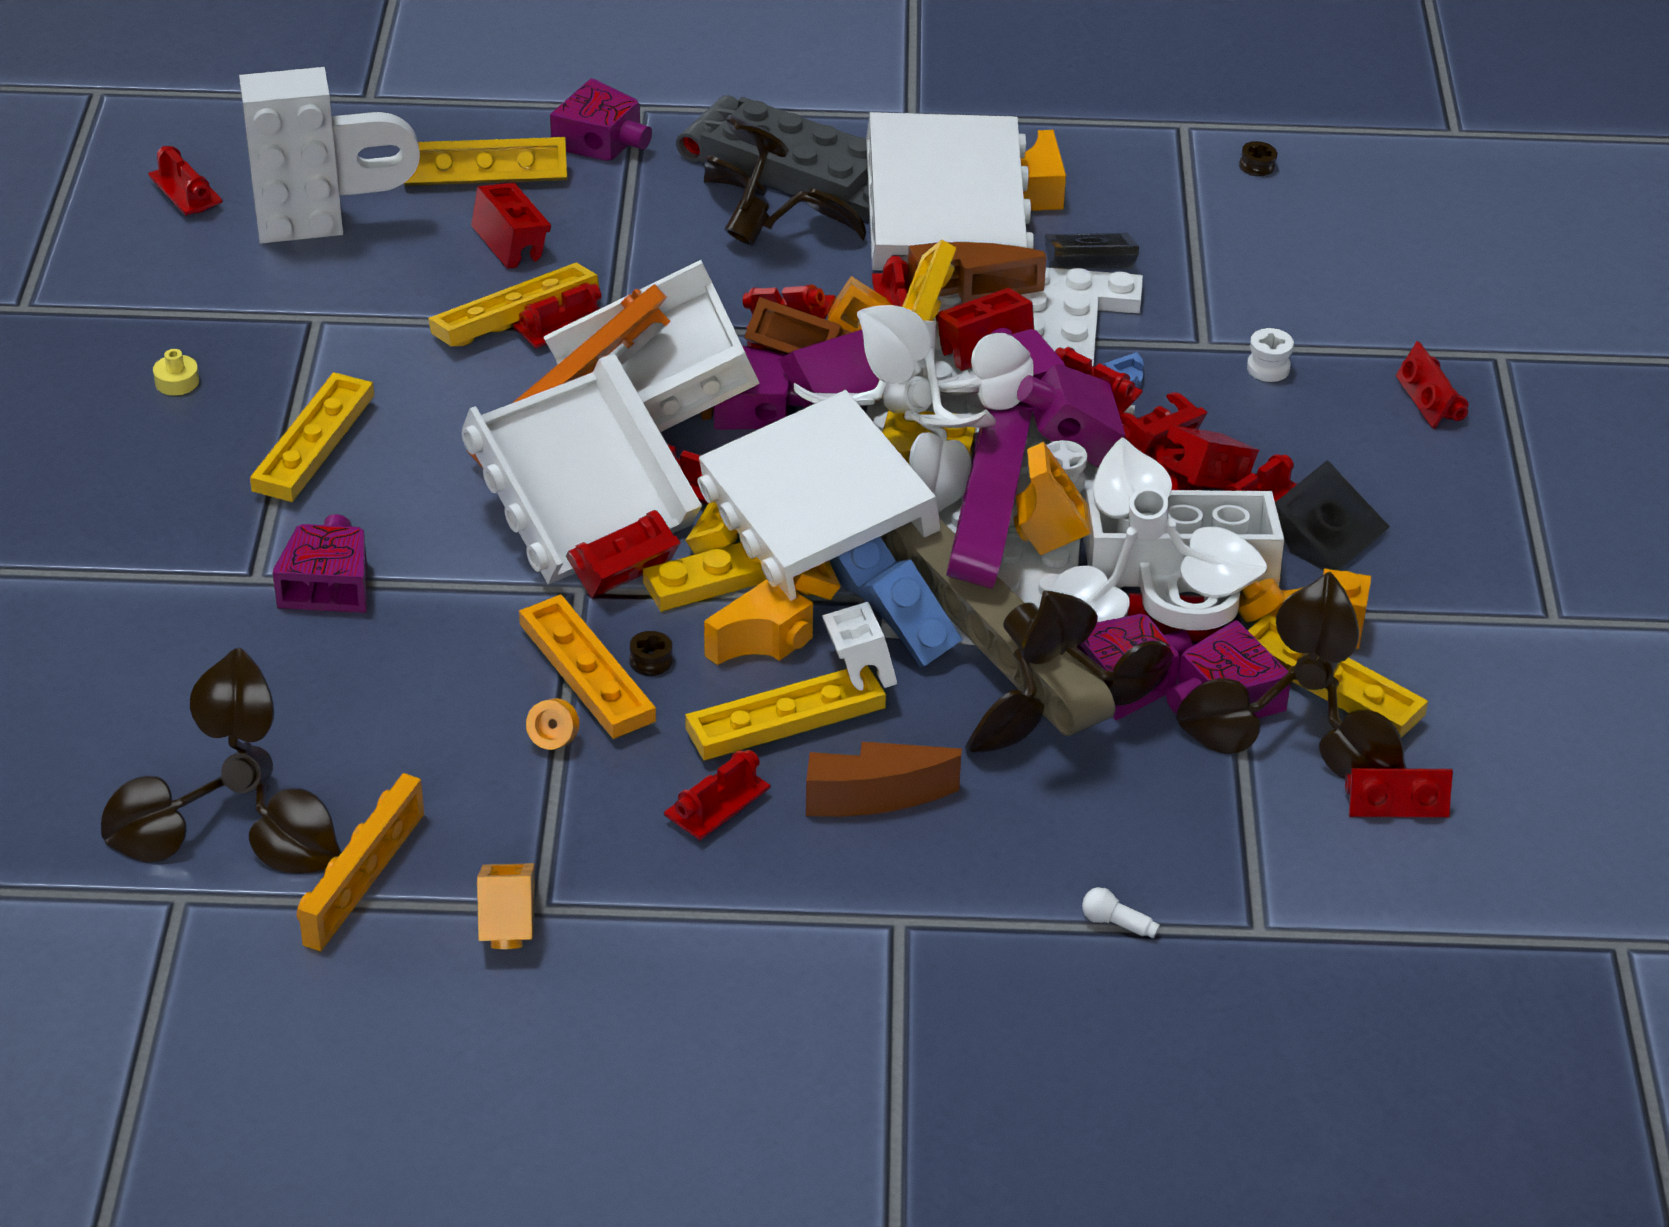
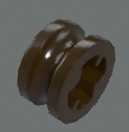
(1258, 158)
(653, 663)

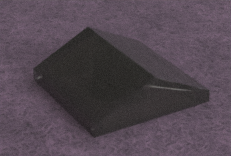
(1091, 251)
(1327, 519)

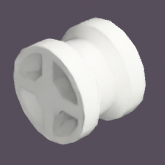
(1270, 355)
(1072, 459)

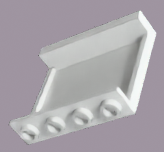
(945, 181)
(689, 362)
(578, 465)
(814, 488)

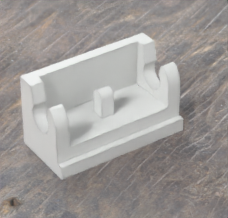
(860, 643)

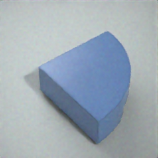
(1131, 365)

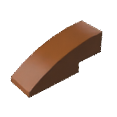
(987, 269)
(788, 329)
(880, 779)

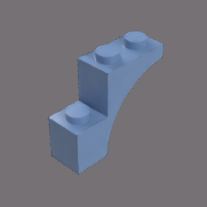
(899, 597)

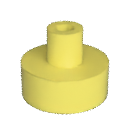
(175, 373)

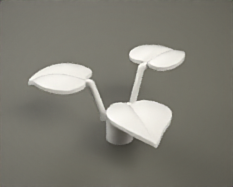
(893, 345)
(942, 417)
(1140, 488)

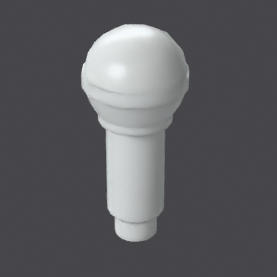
(1102, 906)

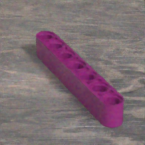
(989, 498)

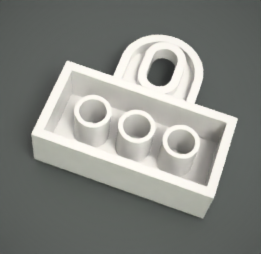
(309, 158)
(1157, 563)

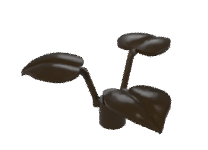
(751, 211)
(1326, 632)
(1043, 635)
(235, 703)

